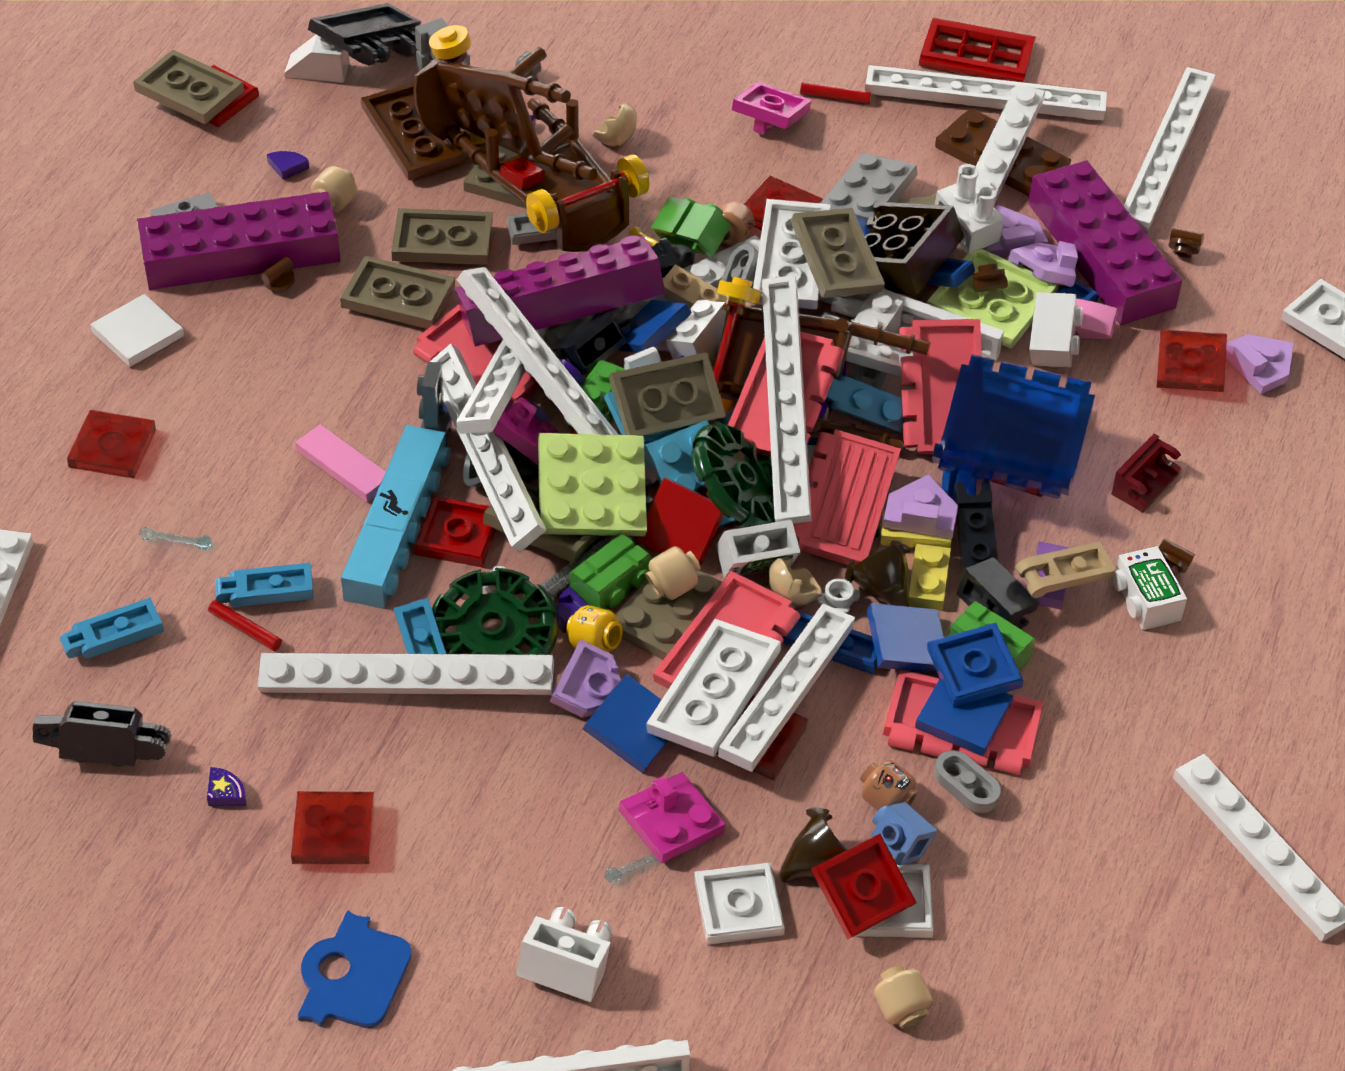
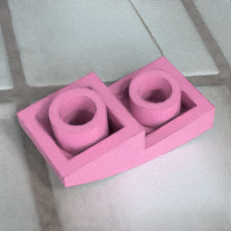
(1098, 320)

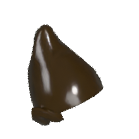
(884, 574)
(811, 847)

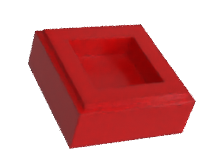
(522, 173)

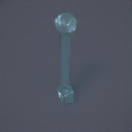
(204, 542)
(612, 874)

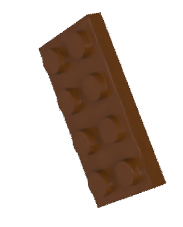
(969, 135)
(406, 137)

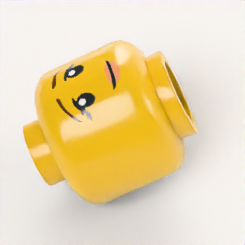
(596, 627)

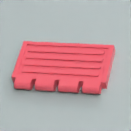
(453, 330)
(934, 376)
(752, 407)
(847, 496)
(736, 603)
(1009, 747)

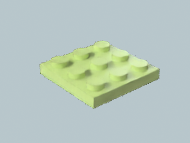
(1005, 308)
(592, 484)

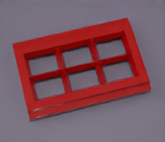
(974, 67)

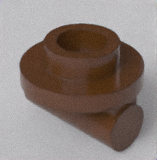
(1185, 242)
(279, 276)
(989, 278)
(1176, 556)

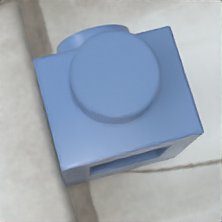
(903, 831)

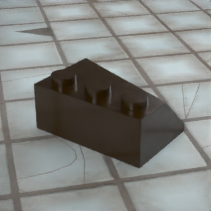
(911, 242)

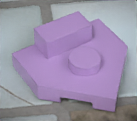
(1016, 232)
(1048, 261)
(1261, 360)
(921, 509)
(586, 680)

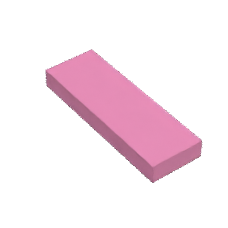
(341, 462)

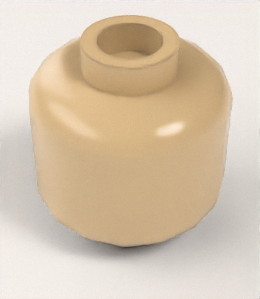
(339, 184)
(673, 573)
(903, 996)

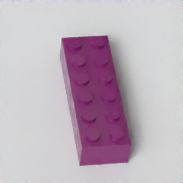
(238, 239)
(1109, 243)
(572, 286)

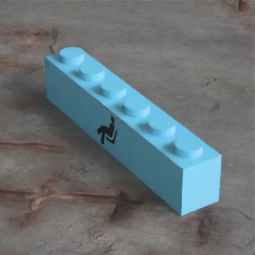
(395, 517)

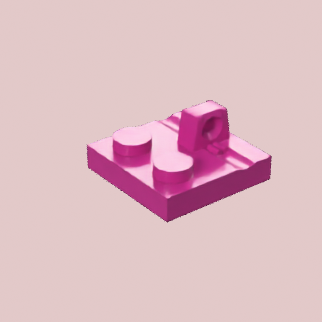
(770, 106)
(521, 428)
(671, 817)

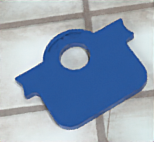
(369, 986)

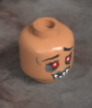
(741, 223)
(887, 785)

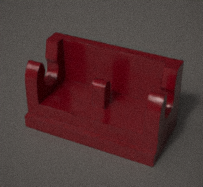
(1146, 474)

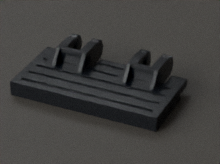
(369, 32)

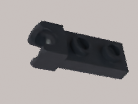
(975, 525)

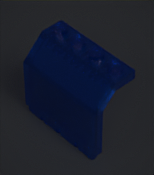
(1015, 426)

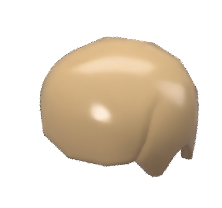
(619, 128)
(793, 584)

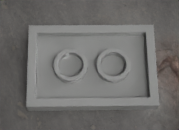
(868, 181)

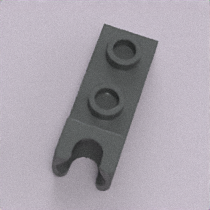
(432, 402)

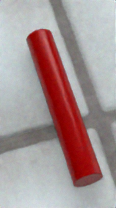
(835, 93)
(245, 625)

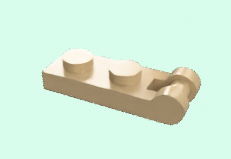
(1065, 568)

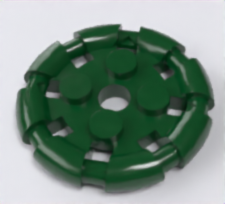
(734, 474)
(500, 606)

